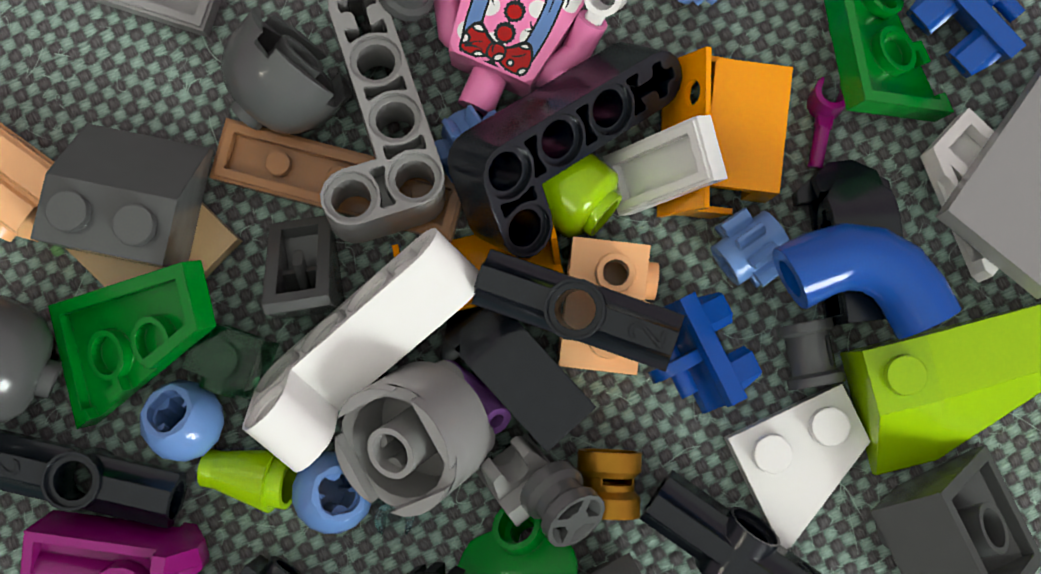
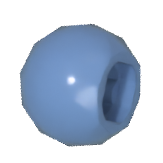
(181, 420)
(326, 498)

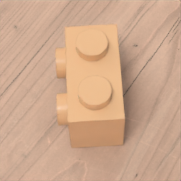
(613, 266)

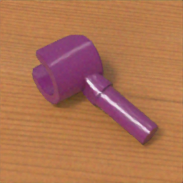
(824, 115)

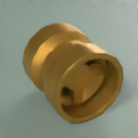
(619, 495)

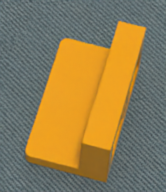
(751, 125)

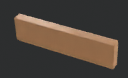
(298, 168)

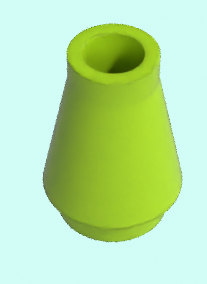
(249, 477)

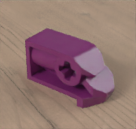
(105, 545)

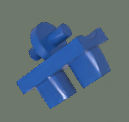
(989, 35)
(699, 360)

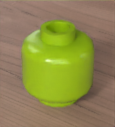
(583, 197)

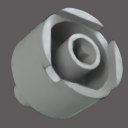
(413, 436)

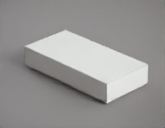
(667, 165)

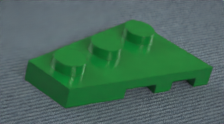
(880, 62)
(128, 334)

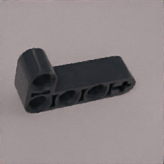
(549, 134)

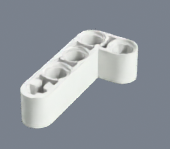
(374, 328)

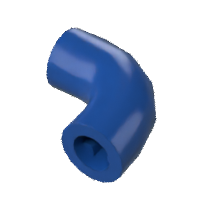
(871, 262)

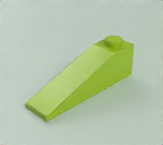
(943, 385)

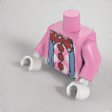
(517, 42)

